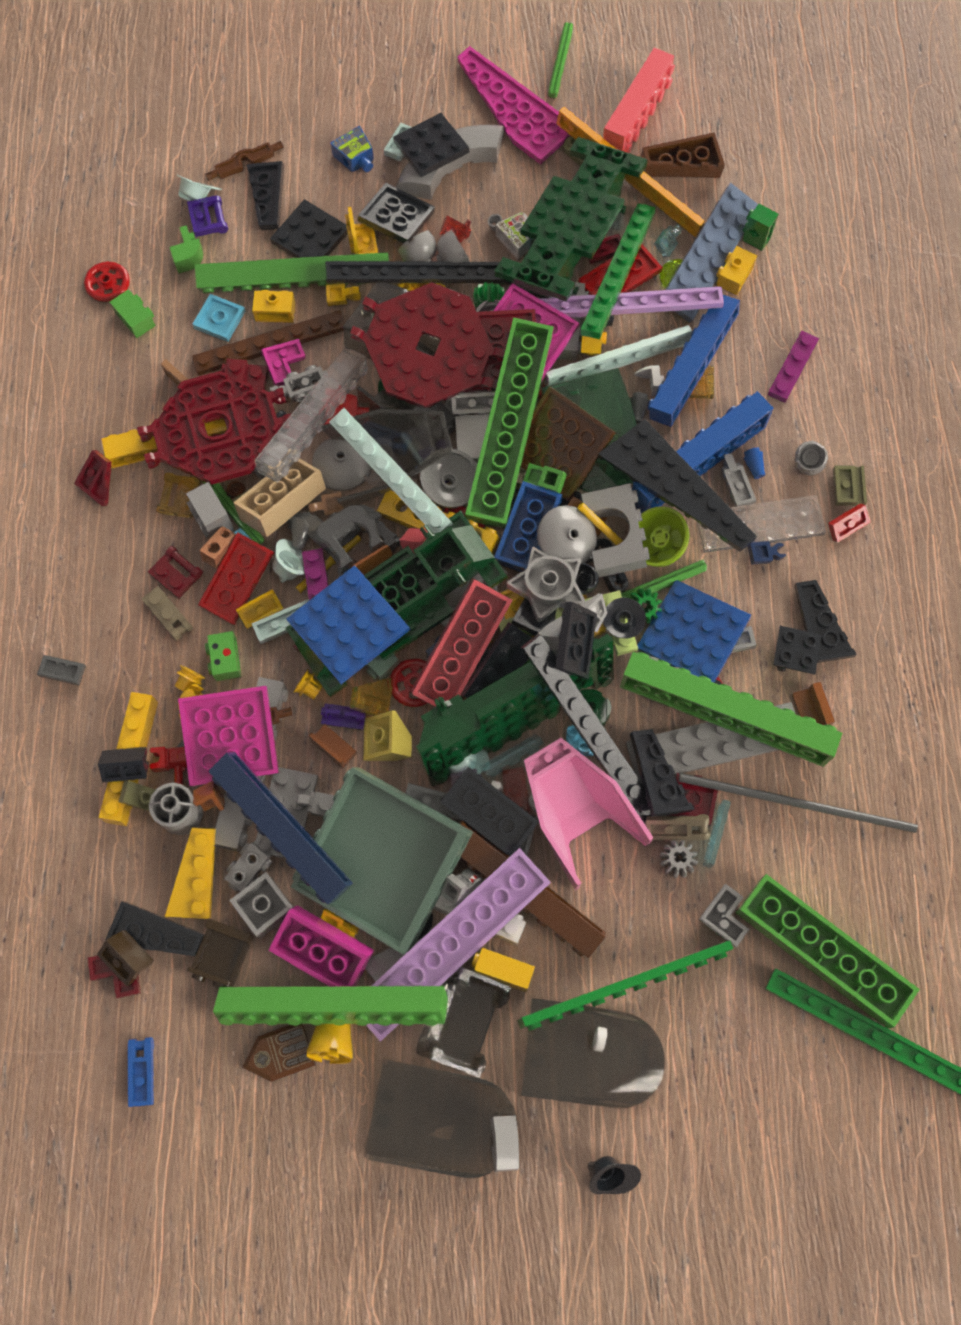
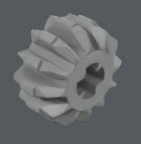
(678, 867)

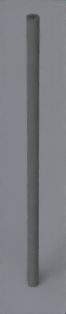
(800, 803)

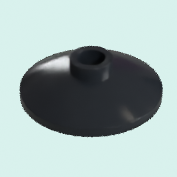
(627, 609)

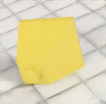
(386, 738)

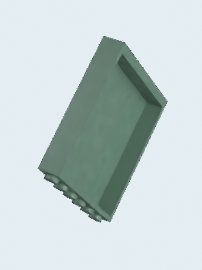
(391, 853)

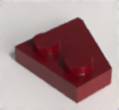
(95, 477)

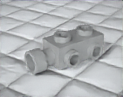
(302, 381)
(249, 868)

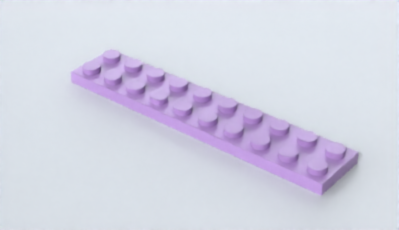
(466, 928)

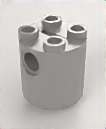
(174, 809)

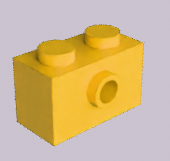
(736, 270)
(274, 306)
(593, 346)

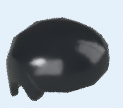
(587, 579)

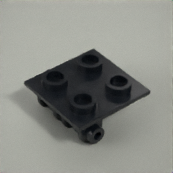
(797, 650)

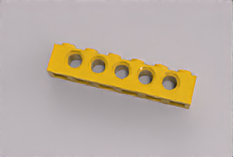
(392, 503)

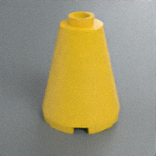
(331, 1043)

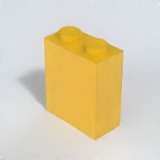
(503, 969)

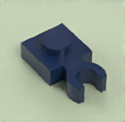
(763, 553)

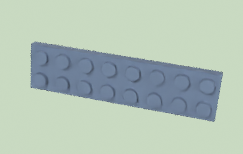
(712, 244)

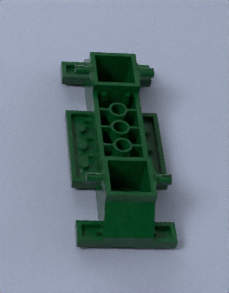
(571, 220)
(417, 586)
(498, 714)

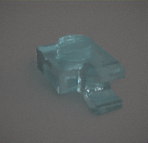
(667, 240)

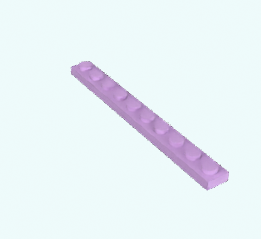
(645, 301)

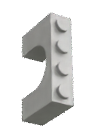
(630, 553)

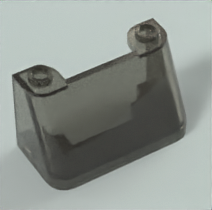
(467, 1020)

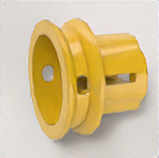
(187, 678)
(308, 685)

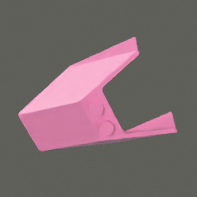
(573, 798)

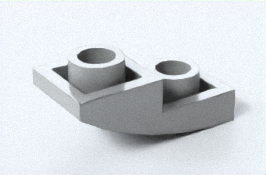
(506, 1143)

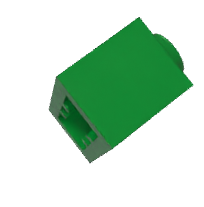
(759, 226)

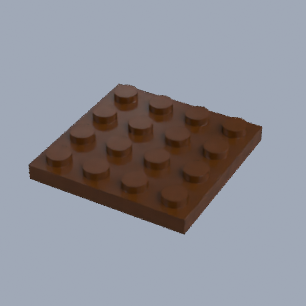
(565, 439)

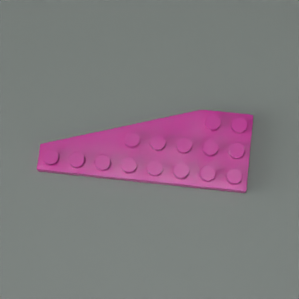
(525, 116)

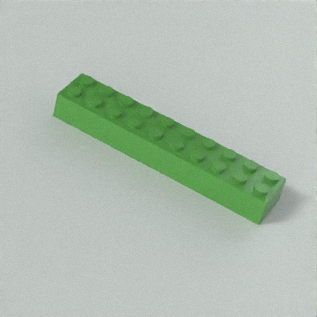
(509, 423)
(731, 709)

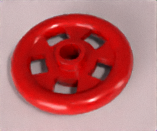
(104, 267)
(403, 696)

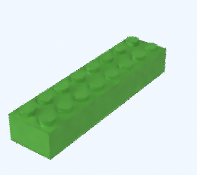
(828, 952)

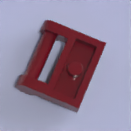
(170, 577)

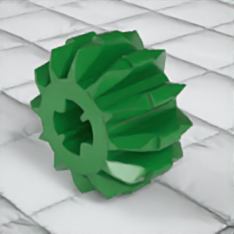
(487, 292)
(649, 598)

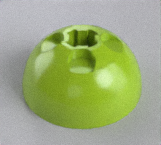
(664, 527)

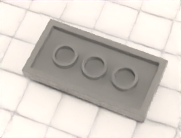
(286, 788)

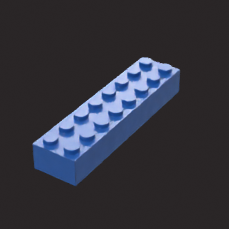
(719, 439)

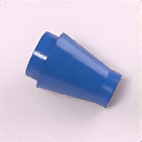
(755, 462)

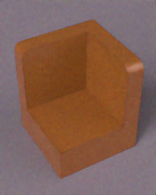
(209, 796)

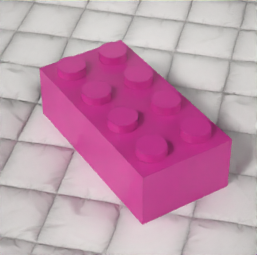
(320, 949)

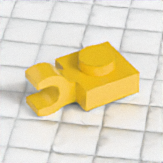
(338, 294)
(338, 922)

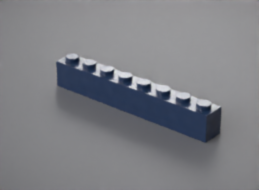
(280, 828)

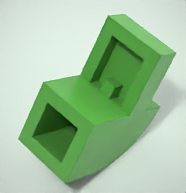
(187, 253)
(545, 477)

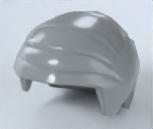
(811, 458)

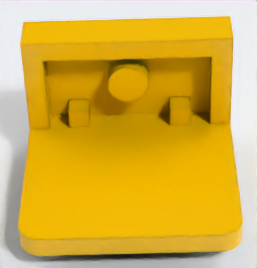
(361, 237)

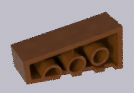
(685, 158)

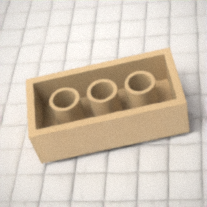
(273, 503)

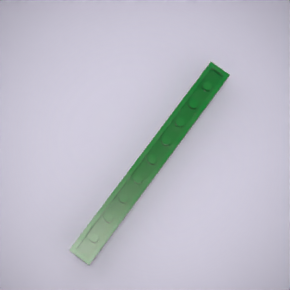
(617, 271)
(618, 989)
(865, 1030)

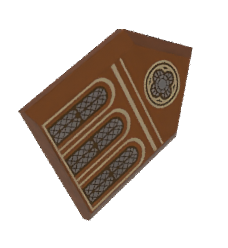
(279, 1053)

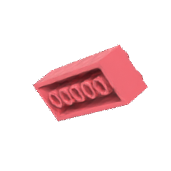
(640, 101)
(461, 643)

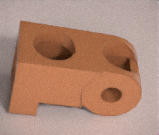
(217, 546)

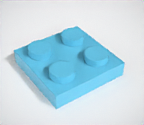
(219, 317)

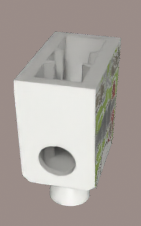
(509, 234)

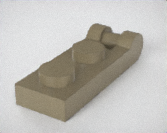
(167, 613)
(678, 827)

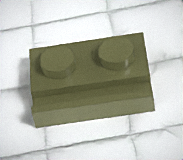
(849, 485)

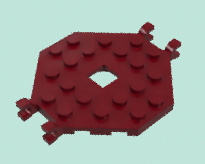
(414, 374)
(207, 398)

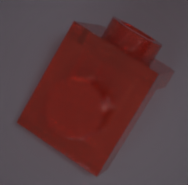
(461, 230)

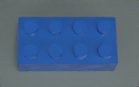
(523, 525)

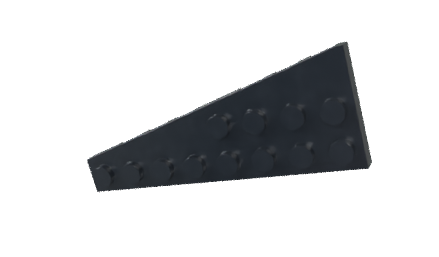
(659, 468)

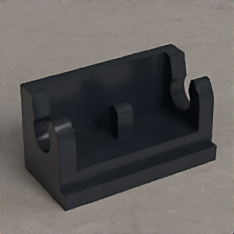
(123, 764)

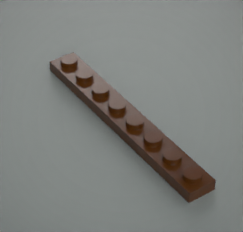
(251, 347)

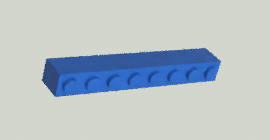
(692, 362)

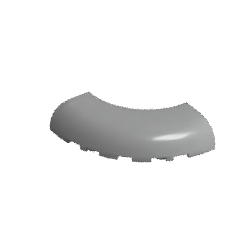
(484, 146)

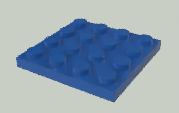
(348, 624)
(694, 631)

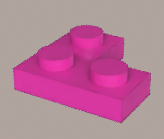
(278, 358)

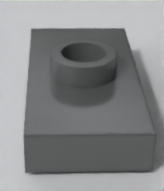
(61, 670)

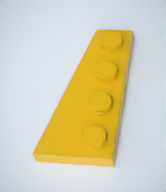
(194, 880)

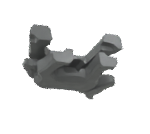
(340, 530)

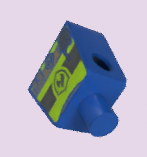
(353, 150)

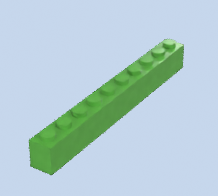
(271, 272)
(332, 1005)

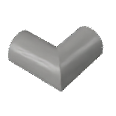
(719, 917)

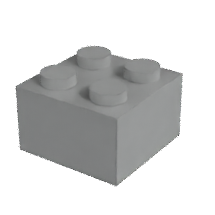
(208, 510)
(262, 905)

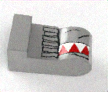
(463, 884)

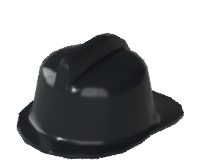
(612, 1177)

